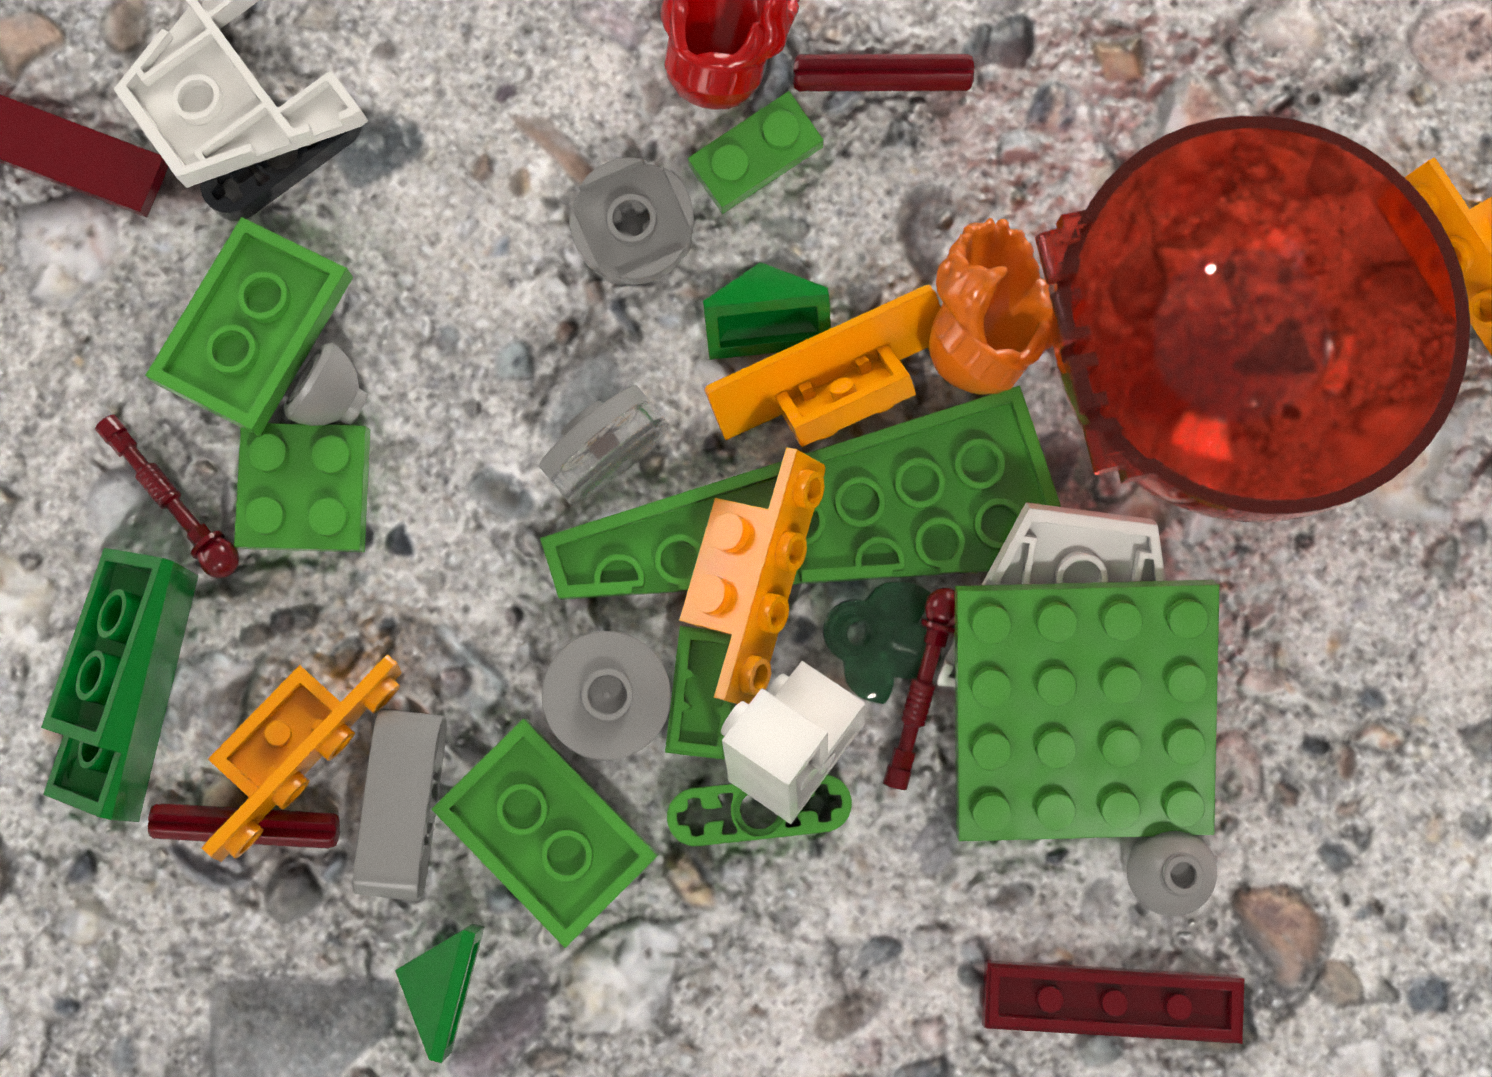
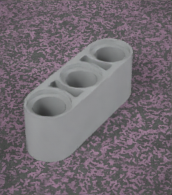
(398, 804)

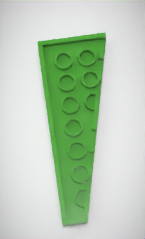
(893, 506)

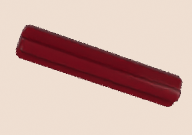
(883, 72)
(278, 826)

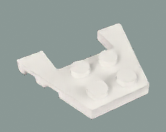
(209, 108)
(1070, 547)

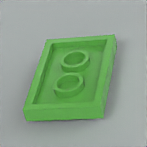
(250, 326)
(544, 832)

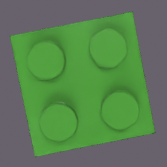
(303, 488)

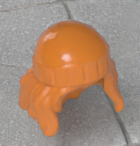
(992, 310)

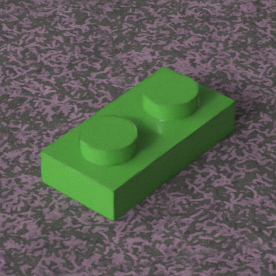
(755, 152)

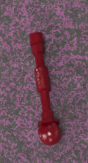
(214, 553)
(939, 624)

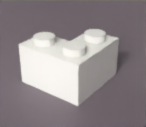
(790, 738)

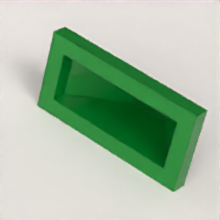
(764, 313)
(438, 987)

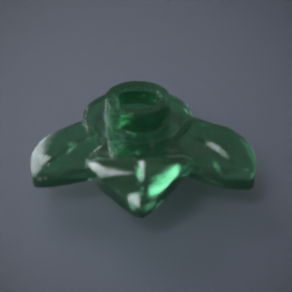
(891, 640)

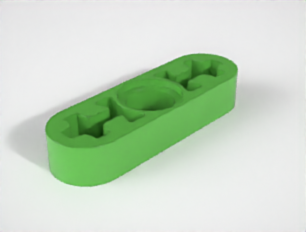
(713, 829)

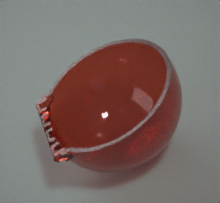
(1256, 319)

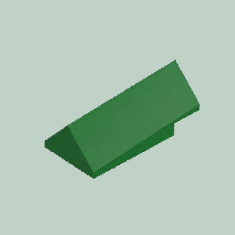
(118, 683)

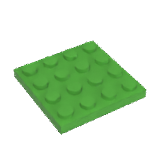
(1085, 709)

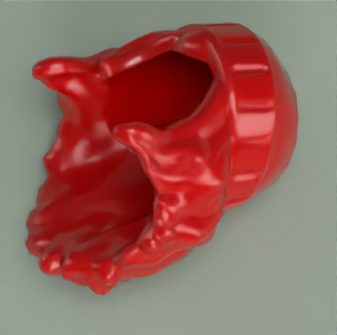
(722, 46)

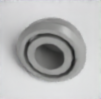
(326, 390)
(1172, 873)

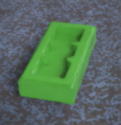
(694, 712)

